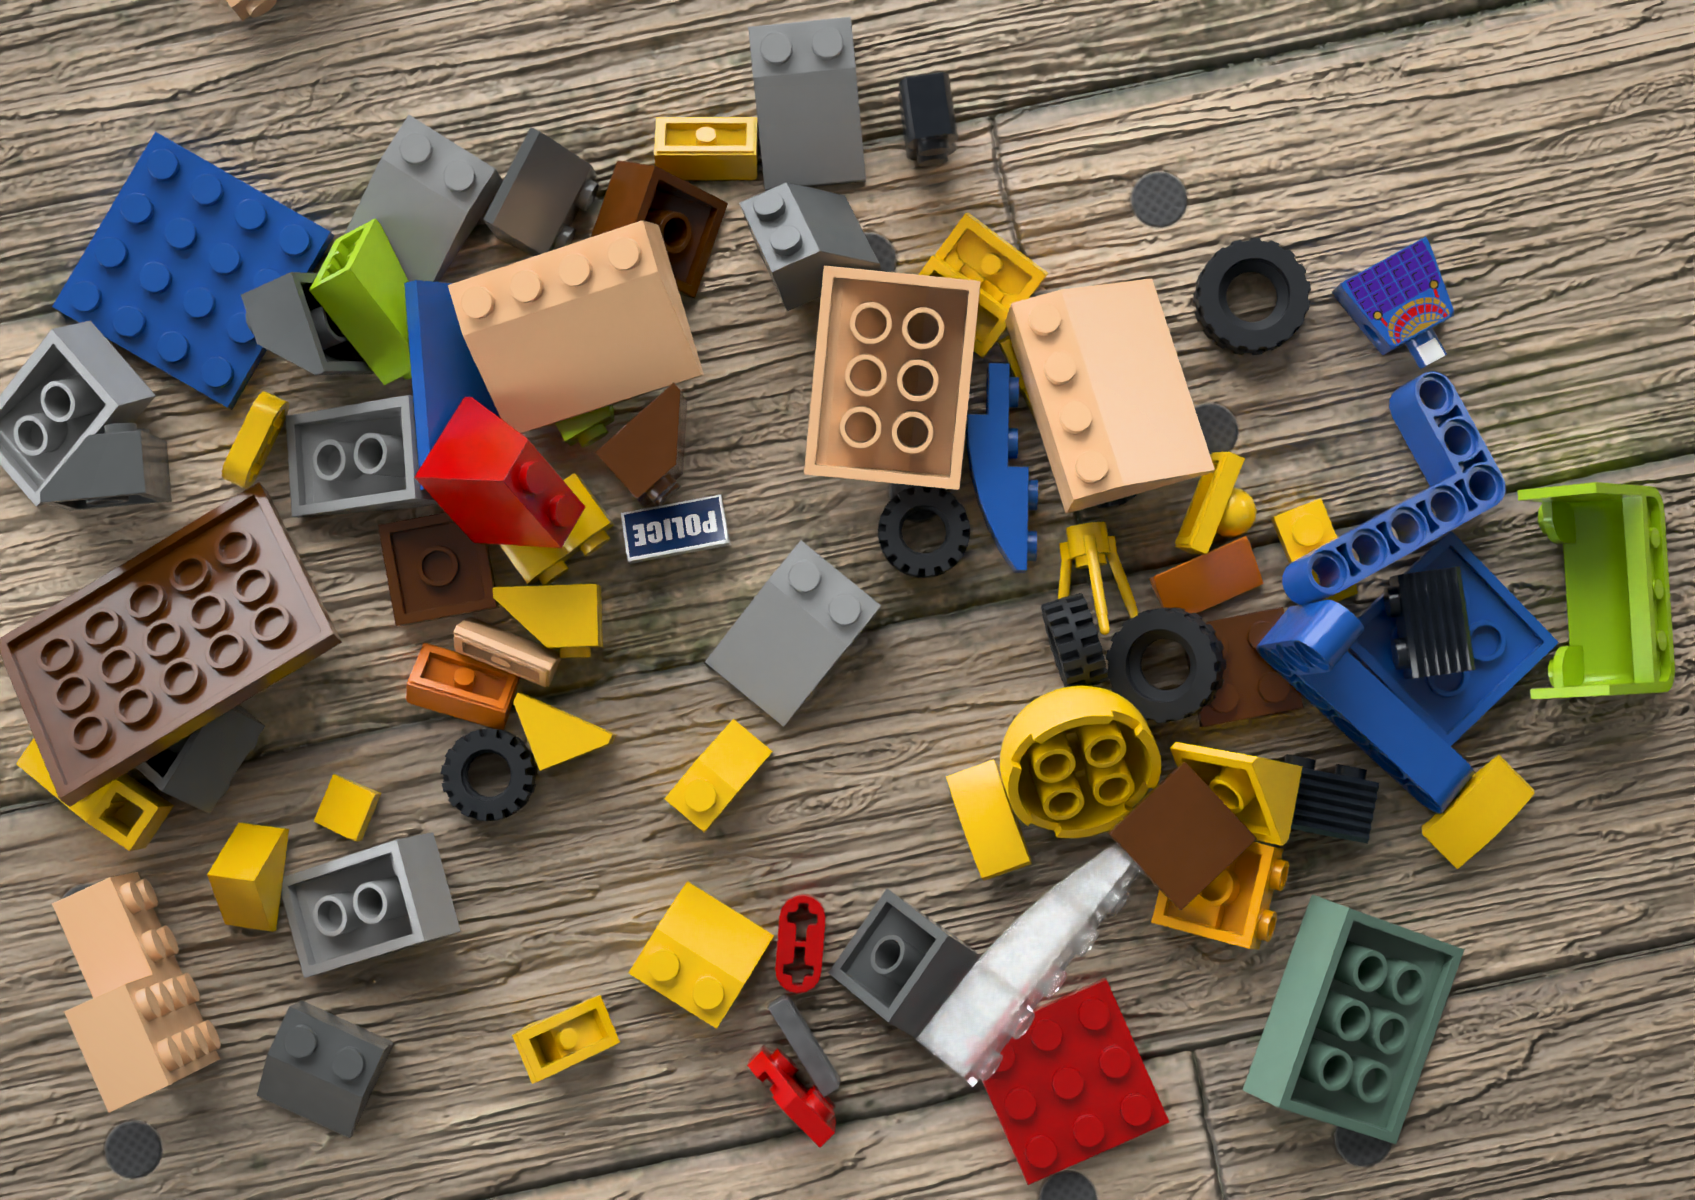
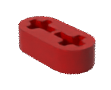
(787, 942)

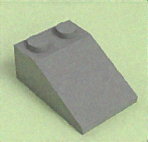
(807, 103)
(426, 198)
(61, 397)
(354, 459)
(793, 633)
(369, 904)

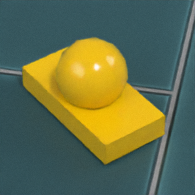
(1217, 507)

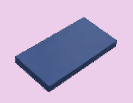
(439, 361)

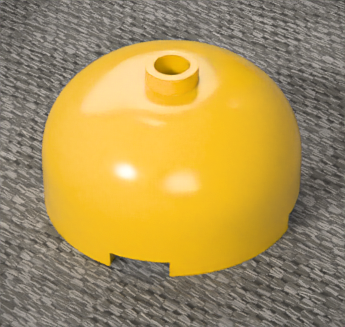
(1078, 761)

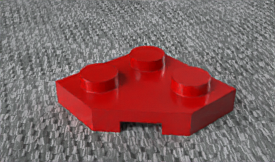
(804, 1106)

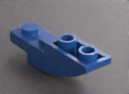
(1001, 490)

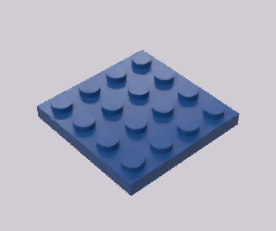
(174, 266)

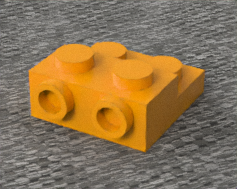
(1235, 902)

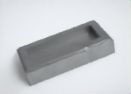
(805, 1044)

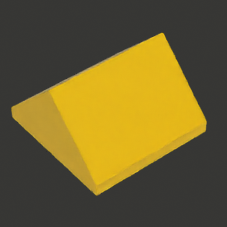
(1252, 787)

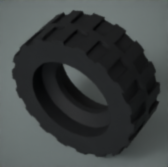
(1279, 268)
(1204, 654)

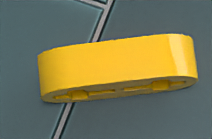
(255, 440)

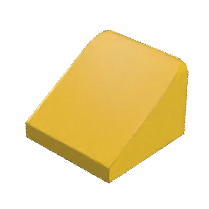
(347, 808)

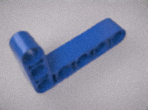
(1449, 494)
(1311, 654)

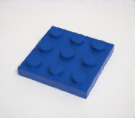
(1503, 639)

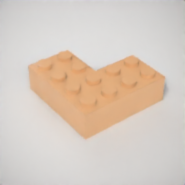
(143, 1011)

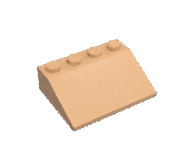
(578, 327)
(891, 377)
(1107, 391)

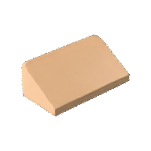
(506, 651)

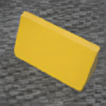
(707, 147)

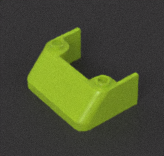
(1613, 589)

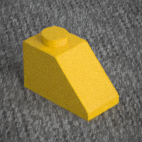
(558, 615)
(718, 775)

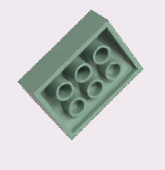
(1353, 1020)

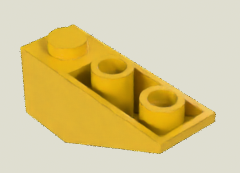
(119, 810)

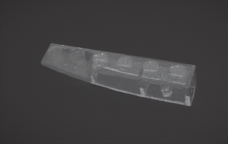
(1024, 966)

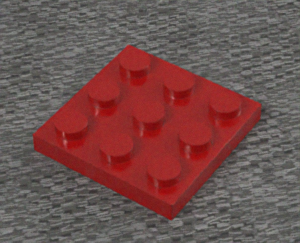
(1073, 1084)

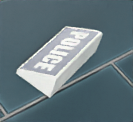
(675, 529)

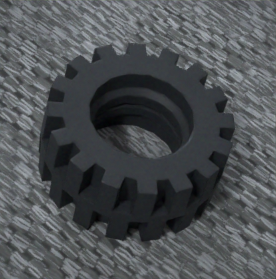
(932, 500)
(1074, 641)
(457, 782)

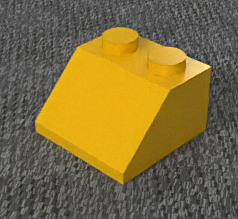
(701, 954)

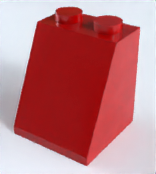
(497, 482)

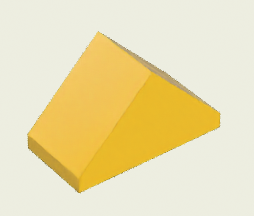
(557, 734)
(250, 876)

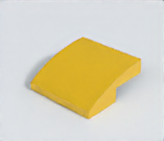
(1004, 272)

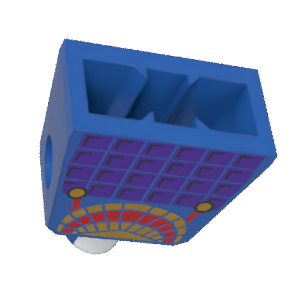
(1400, 302)

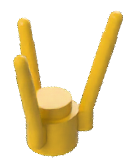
(1089, 546)

